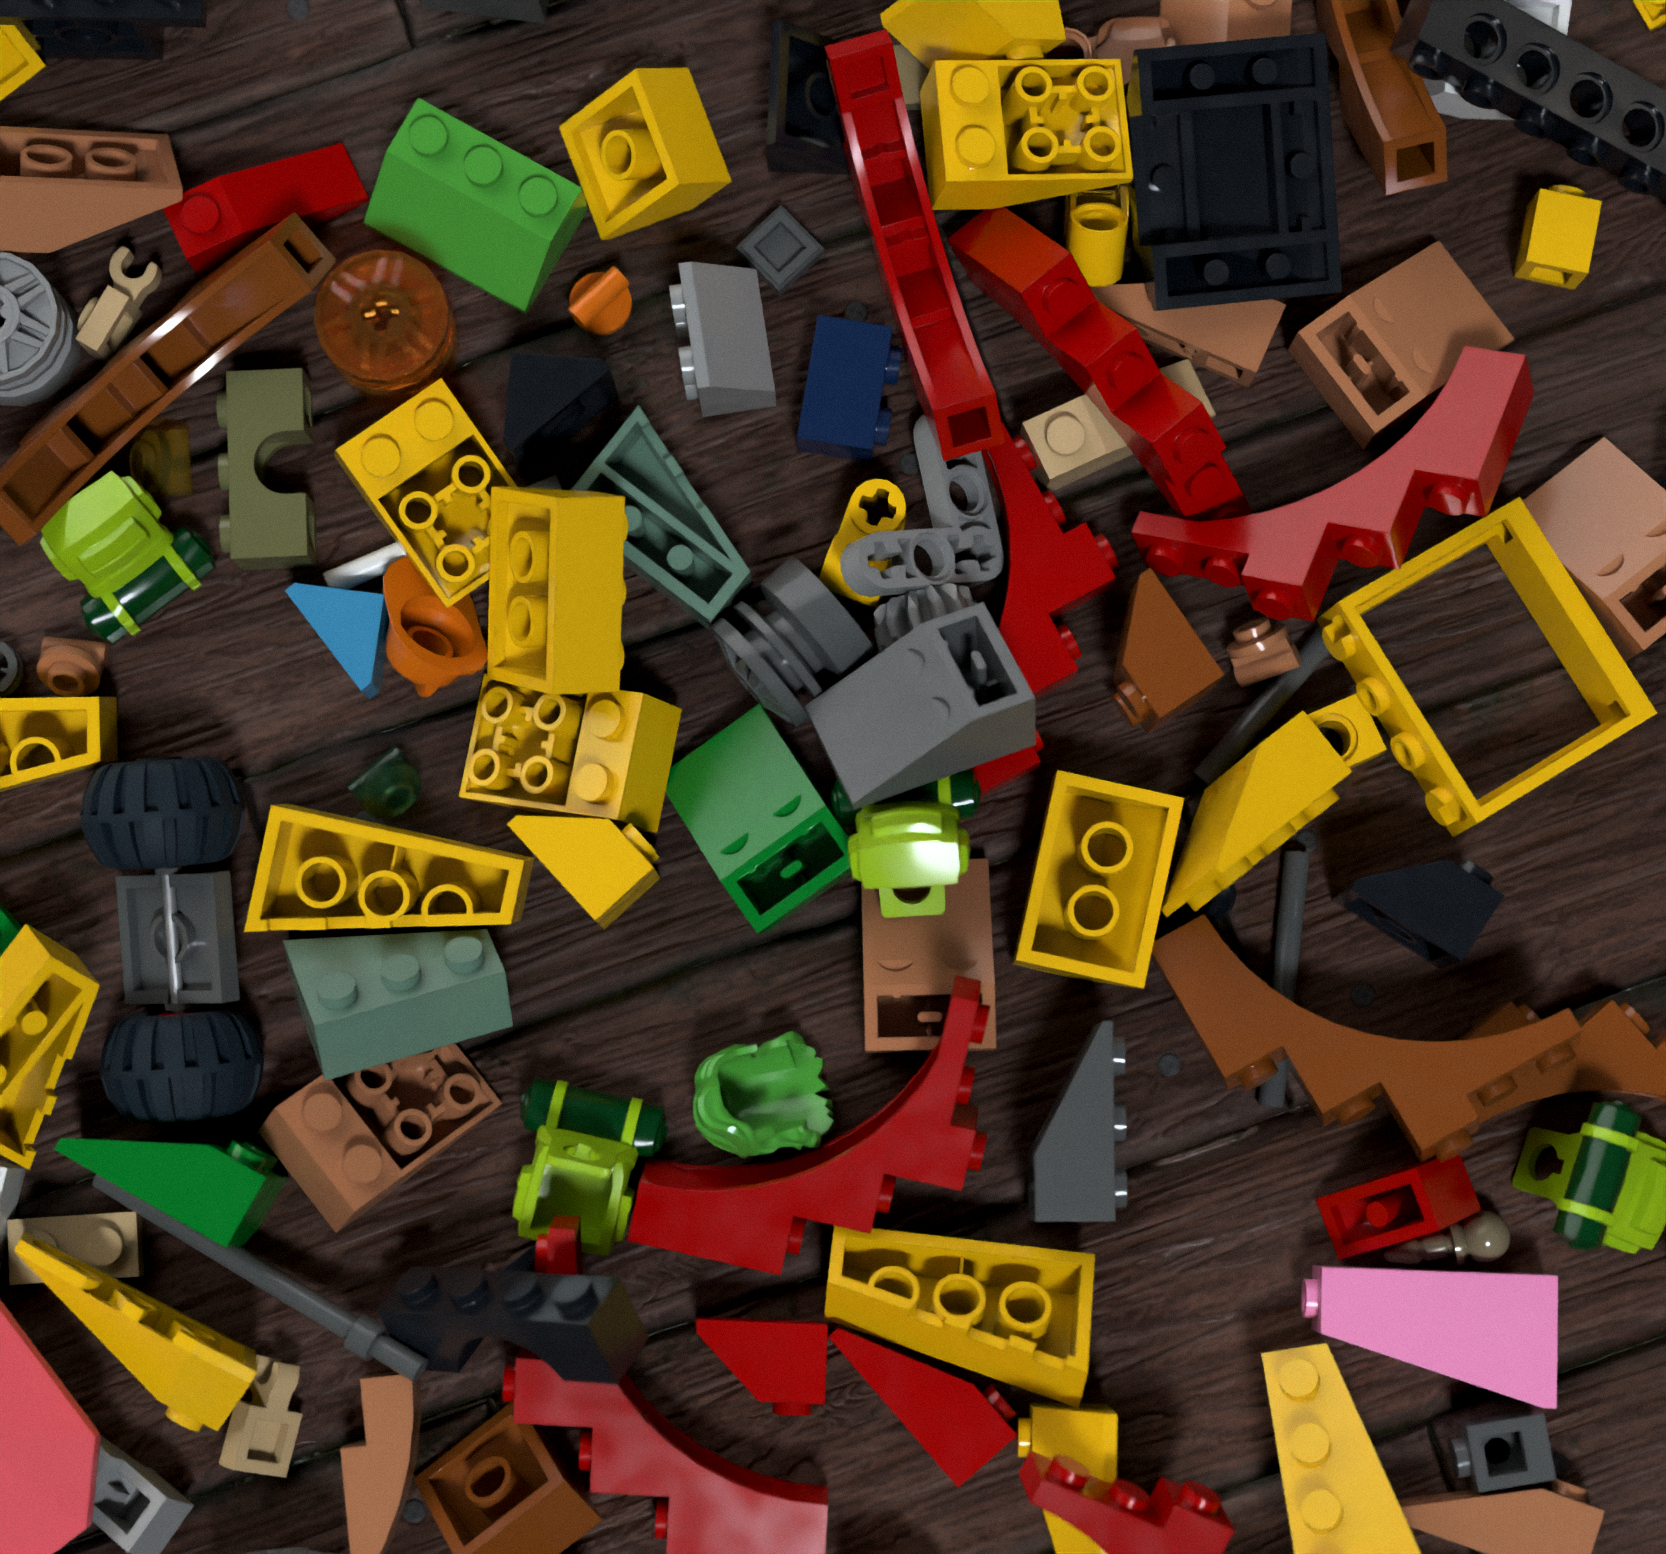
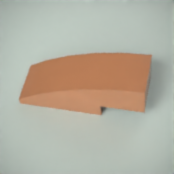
(382, 1467)

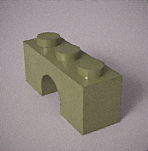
(261, 416)

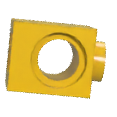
(1558, 237)
(1355, 728)

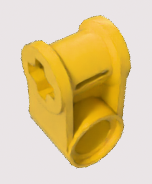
(1097, 232)
(855, 526)

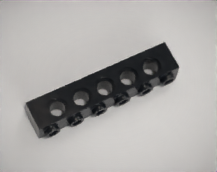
(1554, 68)

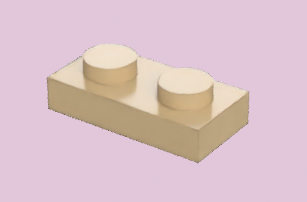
(102, 1240)

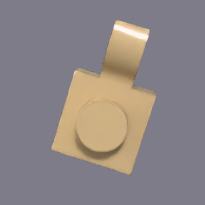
(110, 320)
(264, 1430)

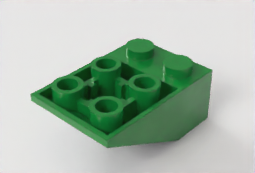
(760, 820)

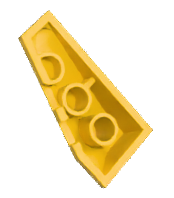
(170, 1353)

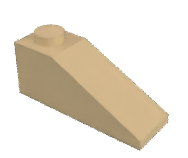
(1080, 440)

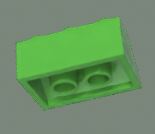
(474, 206)

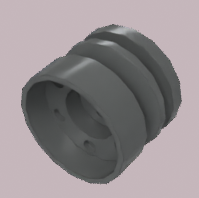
(793, 642)

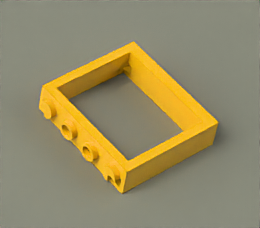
(1561, 616)

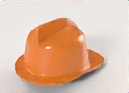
(425, 638)

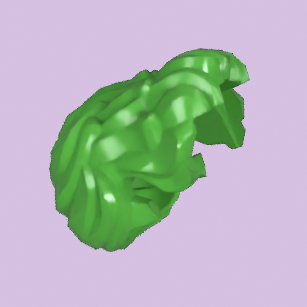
(763, 1097)

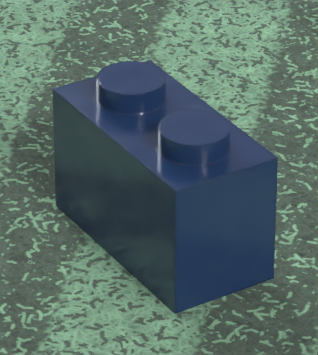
(846, 389)

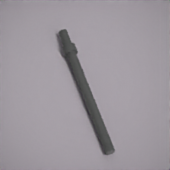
(361, 1334)

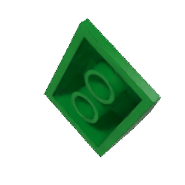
(205, 1186)

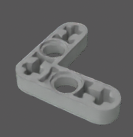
(951, 533)

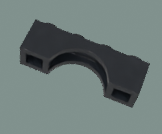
(571, 1322)

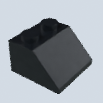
(1426, 907)

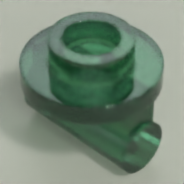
(387, 785)

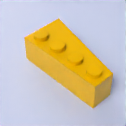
(54, 737)
(362, 874)

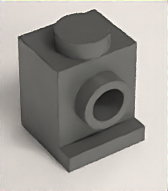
(1525, 1457)

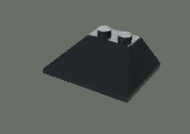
(1233, 171)

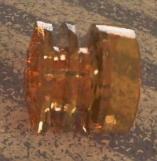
(418, 340)

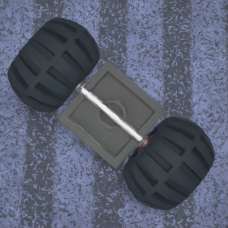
(174, 939)

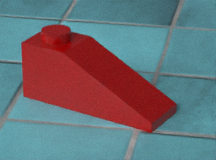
(241, 206)
(938, 1407)

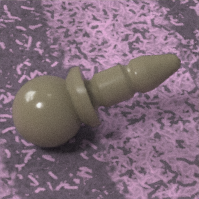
(1479, 1236)

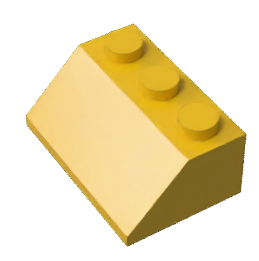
(556, 589)
(1098, 880)

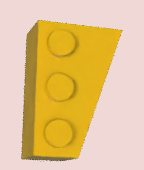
(42, 1017)

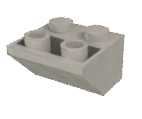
(729, 347)

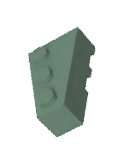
(395, 994)

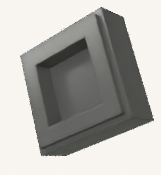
(780, 250)

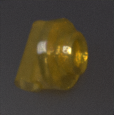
(162, 462)

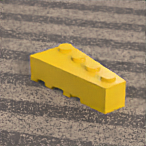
(970, 1303)
(1327, 1462)

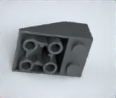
(925, 708)
(1074, 1152)

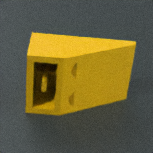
(1023, 130)
(430, 487)
(572, 753)
(1255, 810)

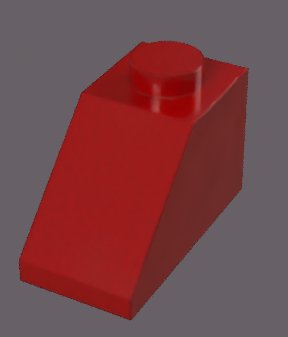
(1398, 1205)
(772, 1358)

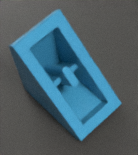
(351, 627)

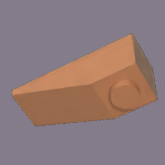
(1215, 337)
(1510, 1519)

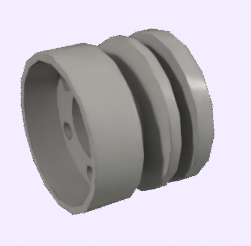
(36, 337)

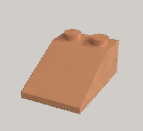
(79, 184)

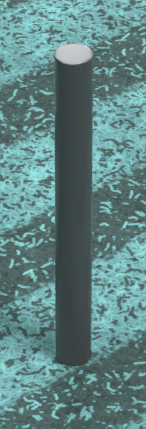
(1262, 710)
(1287, 955)

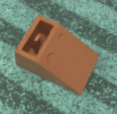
(1396, 342)
(1611, 538)
(915, 962)
(375, 1128)

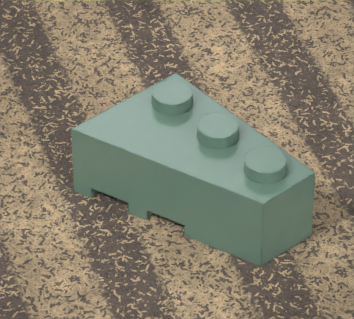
(670, 531)

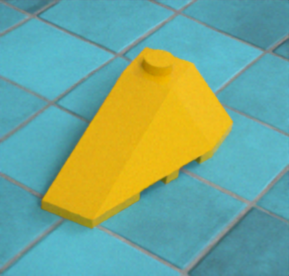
(1082, 1434)

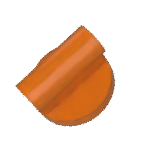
(601, 302)

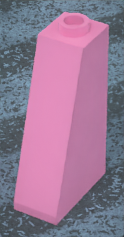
(1458, 1323)

